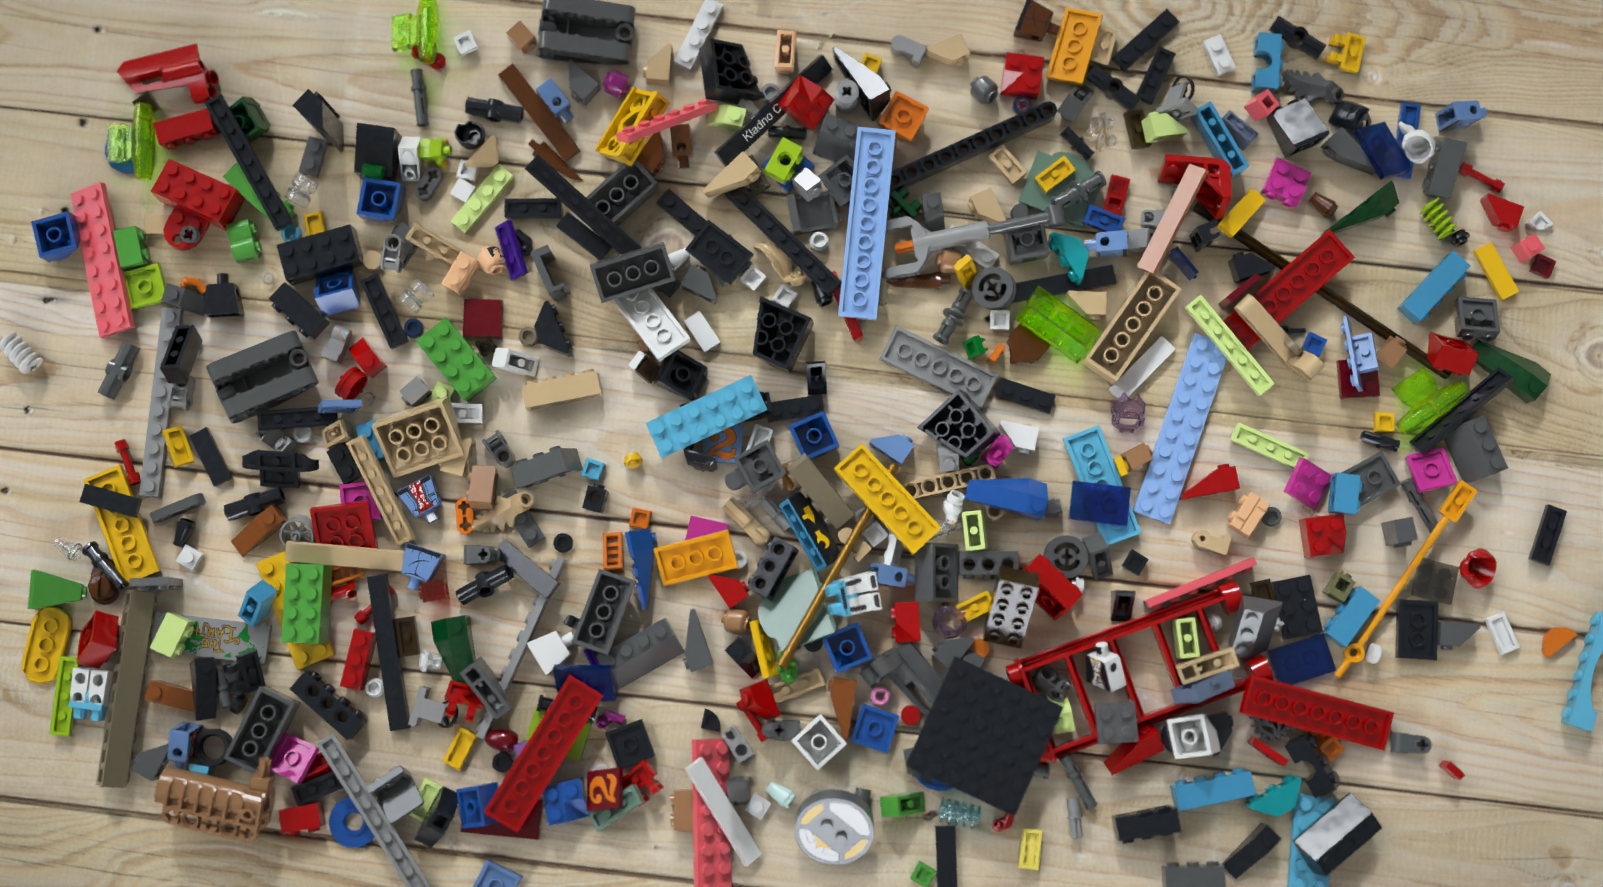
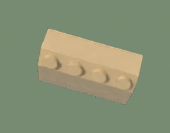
(419, 437)

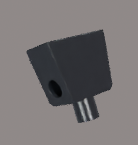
(222, 299)

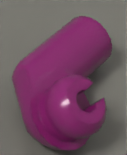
(609, 717)

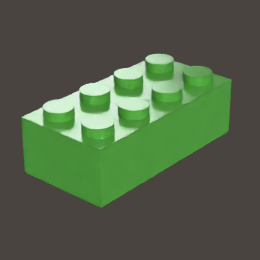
(456, 359)
(306, 603)

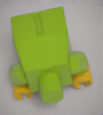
(435, 150)

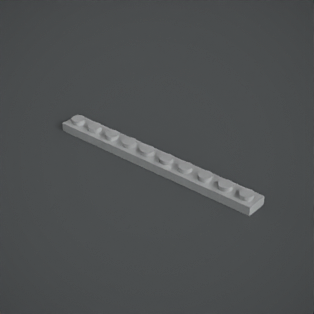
(159, 412)
(516, 655)
(372, 812)

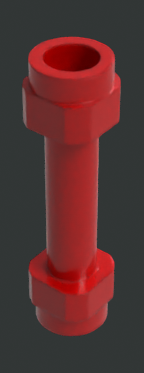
(1495, 185)
(122, 447)
(363, 615)
(753, 719)

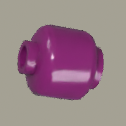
(616, 84)

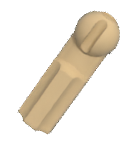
(747, 522)

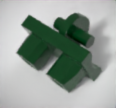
(898, 198)

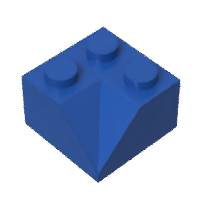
(380, 200)
(56, 236)
(814, 436)
(847, 647)
(565, 801)

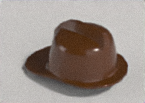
(101, 587)

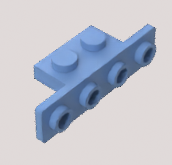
(1362, 353)

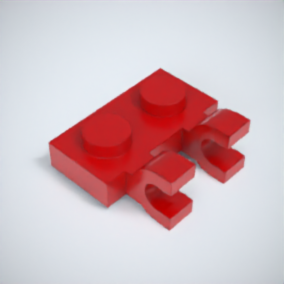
(462, 694)
(641, 775)

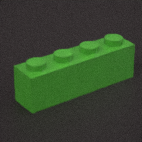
(238, 180)

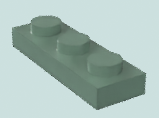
(631, 799)

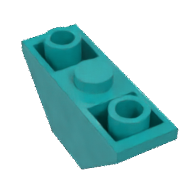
(1070, 255)
(1276, 798)

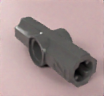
(118, 370)

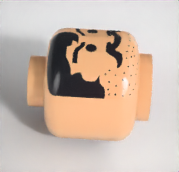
(491, 260)

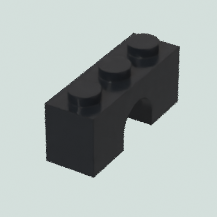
(1307, 749)

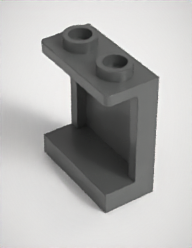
(814, 215)
(542, 257)

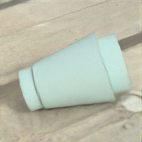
(781, 794)

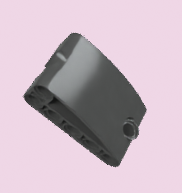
(586, 31)
(261, 376)

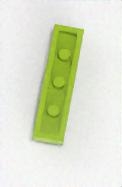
(62, 714)

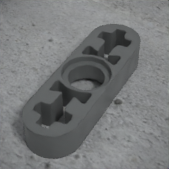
(178, 508)

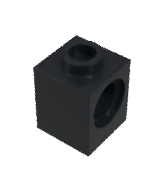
(599, 506)

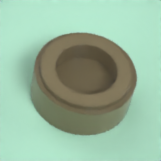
(528, 336)
(1293, 347)

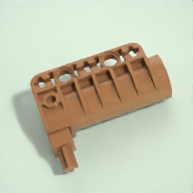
(218, 801)

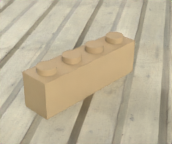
(562, 390)

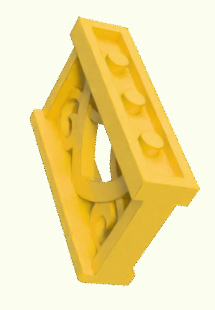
(638, 105)

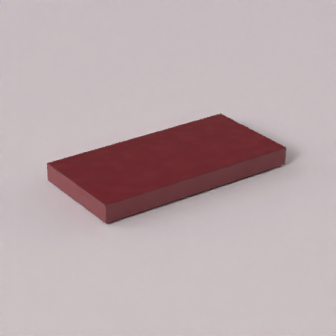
(529, 829)

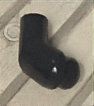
(526, 242)

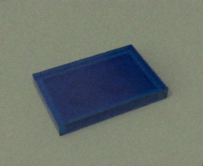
(1382, 150)
(1099, 503)
(1301, 660)
(595, 676)

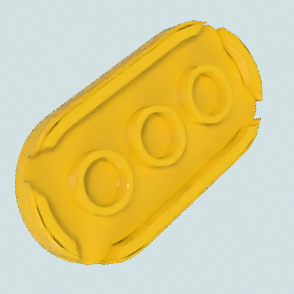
(45, 644)

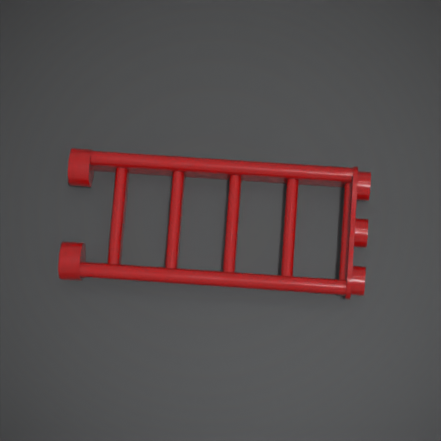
(1229, 598)

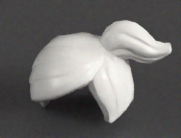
(1418, 144)

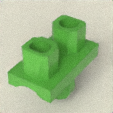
(790, 674)

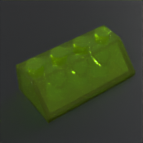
(1058, 324)

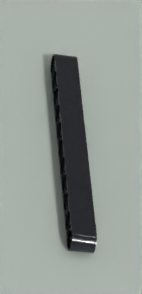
(971, 147)

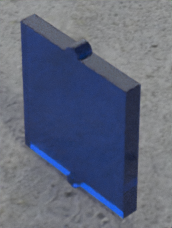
(1183, 263)

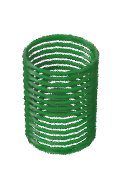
(375, 170)

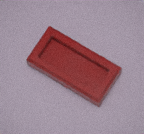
(1267, 751)

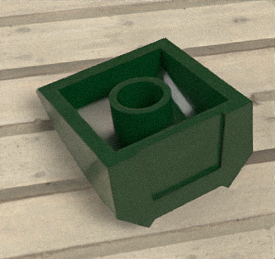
(250, 117)

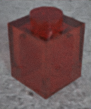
(434, 591)

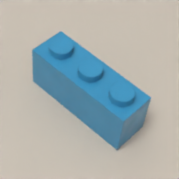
(1350, 616)

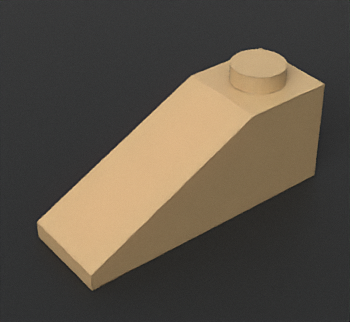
(735, 175)
(1207, 665)

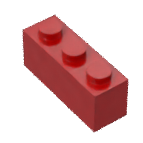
(186, 129)
(358, 659)

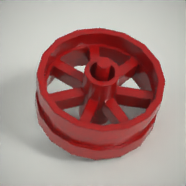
(351, 384)

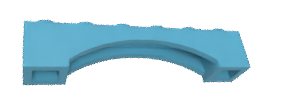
(1579, 707)

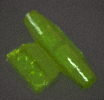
(417, 29)
(134, 142)
(1425, 399)

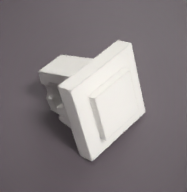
(429, 661)

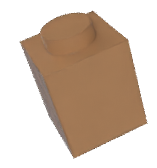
(522, 37)
(1392, 351)
(1137, 456)

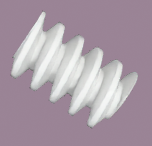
(19, 353)

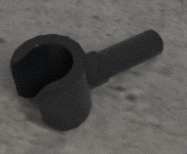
(1292, 331)
(571, 620)

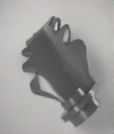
(1312, 87)

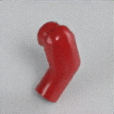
(1002, 823)

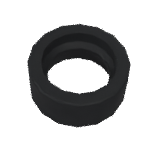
(198, 747)

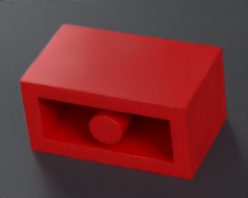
(301, 818)

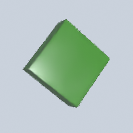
(923, 874)

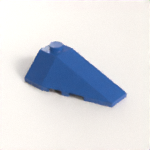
(1016, 496)
(640, 549)

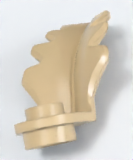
(781, 264)
(504, 512)

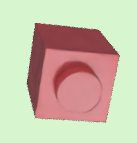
(1261, 105)
(1527, 248)

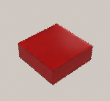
(1452, 769)

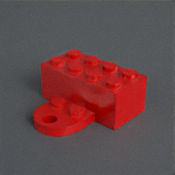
(196, 202)

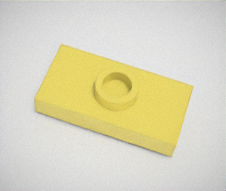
(1030, 848)

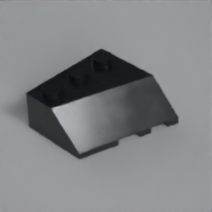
(727, 73)
(780, 334)
(960, 425)

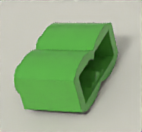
(244, 240)

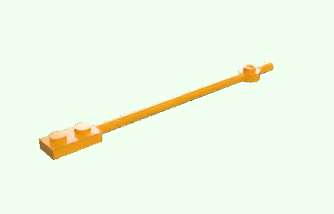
(1451, 510)

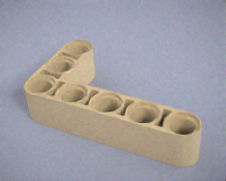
(1274, 336)
(958, 484)

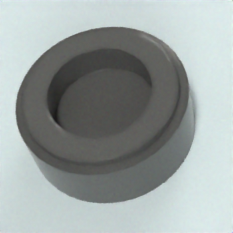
(1272, 517)

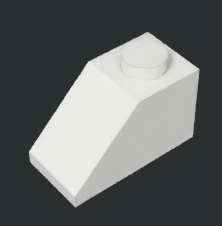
(515, 362)
(1022, 436)

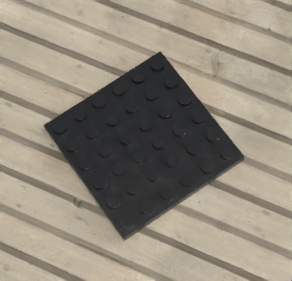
(984, 736)

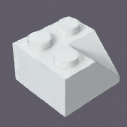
(1192, 736)
(819, 741)

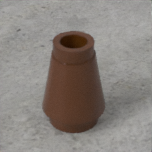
(1323, 204)

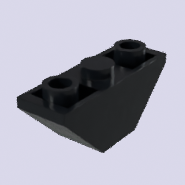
(551, 331)
(438, 817)

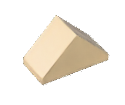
(485, 155)
(337, 433)

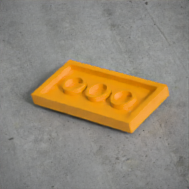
(1074, 46)
(696, 557)

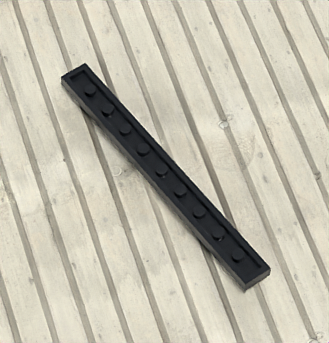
(588, 212)

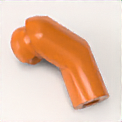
(193, 282)

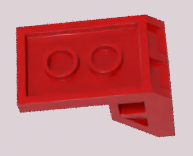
(1218, 178)

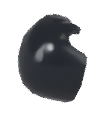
(470, 135)

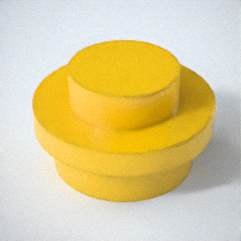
(633, 460)

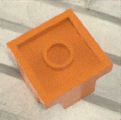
(904, 116)

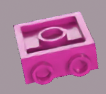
(1286, 183)

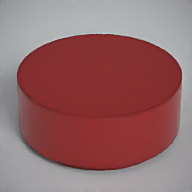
(910, 715)

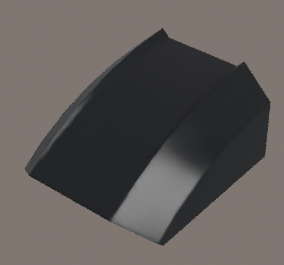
(682, 375)

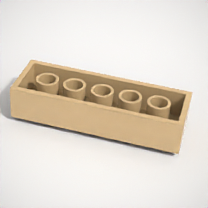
(1131, 326)

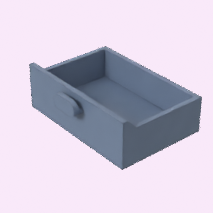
(1203, 688)

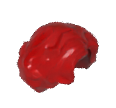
(1478, 568)

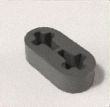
(425, 181)

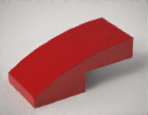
(1116, 194)

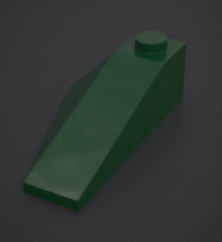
(1371, 209)
(1528, 375)
(454, 643)

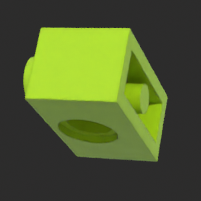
(784, 150)

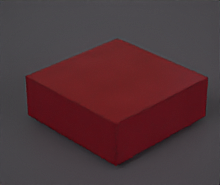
(1542, 266)

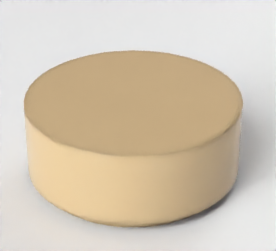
(372, 260)

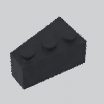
(1146, 823)

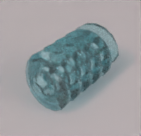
(959, 813)

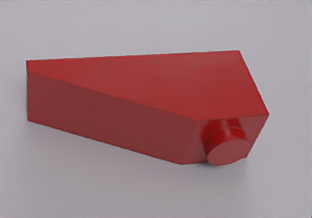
(1218, 481)
(1131, 753)

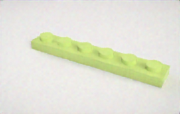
(1229, 345)

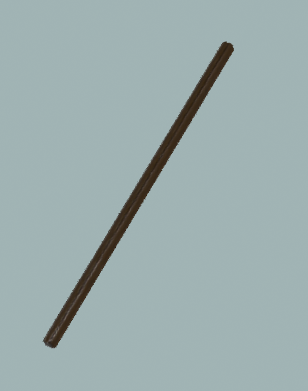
(1328, 294)

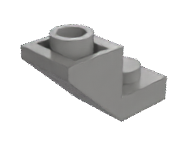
(277, 440)

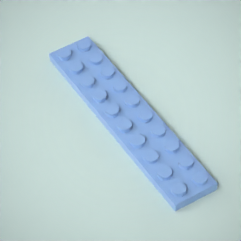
(866, 223)
(1180, 430)

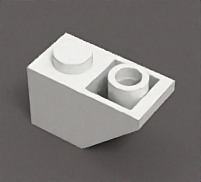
(409, 159)

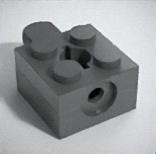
(1025, 243)
(757, 468)

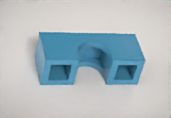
(1269, 48)

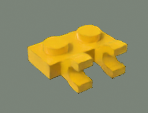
(1351, 53)

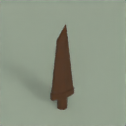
(552, 159)
(929, 281)

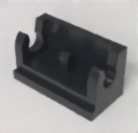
(1202, 237)

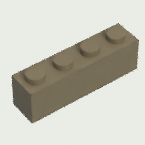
(819, 489)

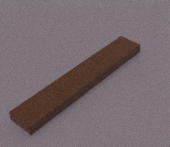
(539, 112)

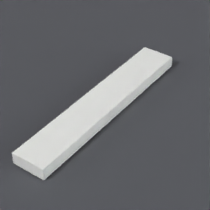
(723, 811)

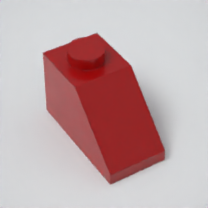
(1502, 212)
(367, 358)
(730, 589)
(760, 700)

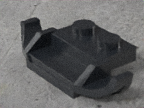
(279, 467)

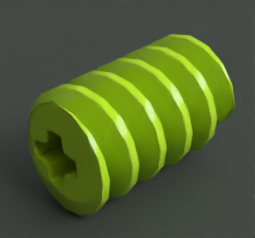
(1438, 219)

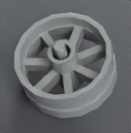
(298, 533)

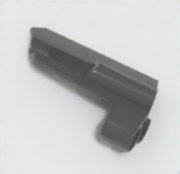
(906, 669)

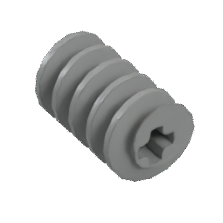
(846, 96)

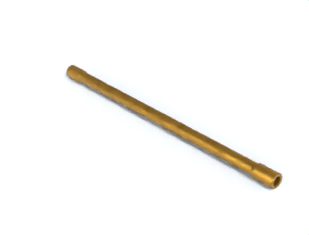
(788, 653)

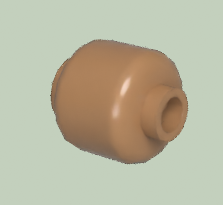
(948, 259)
(736, 621)

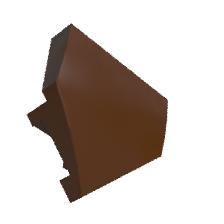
(1026, 346)

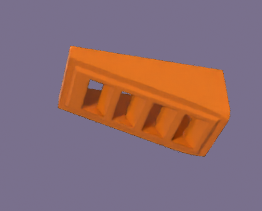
(620, 552)
(344, 580)

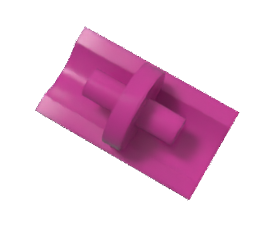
(997, 451)

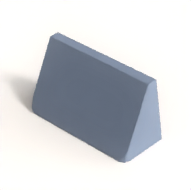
(1239, 130)

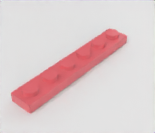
(663, 122)
(1208, 581)

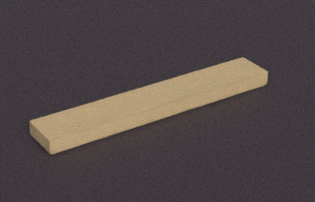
(380, 490)
(344, 555)

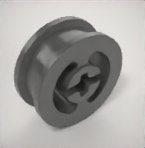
(1005, 280)
(1081, 556)

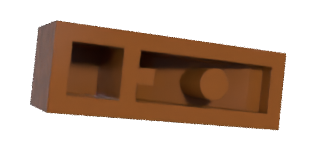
(259, 529)
(170, 695)
(842, 696)

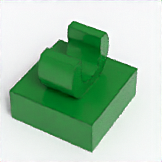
(974, 347)

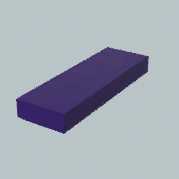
(511, 250)

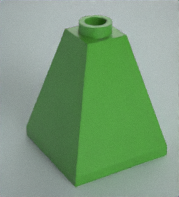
(52, 590)

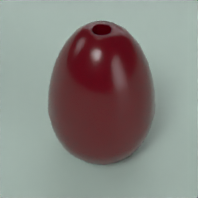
(502, 739)

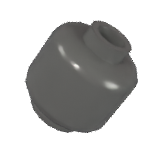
(984, 89)

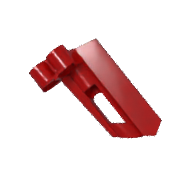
(177, 69)

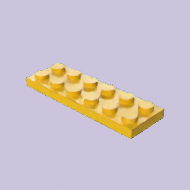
(887, 498)
(124, 534)
(303, 654)

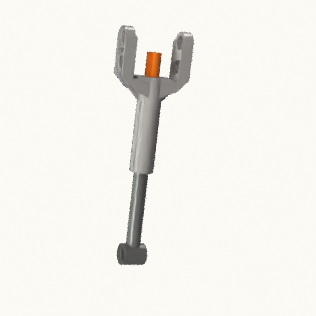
(926, 242)

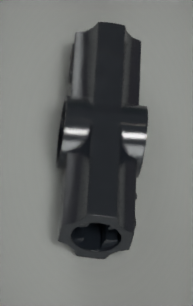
(1307, 44)
(1103, 80)
(494, 110)
(254, 504)
(484, 584)

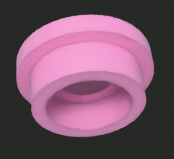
(875, 691)

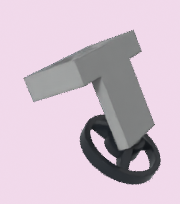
(1176, 103)
(430, 710)

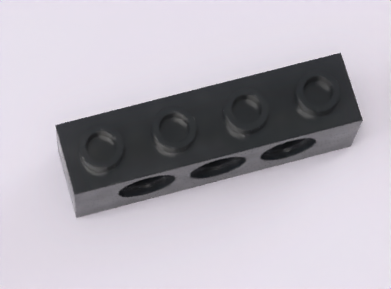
(303, 689)

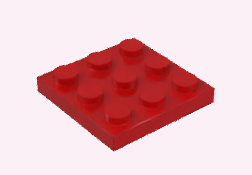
(344, 524)

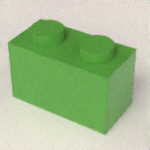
(132, 248)

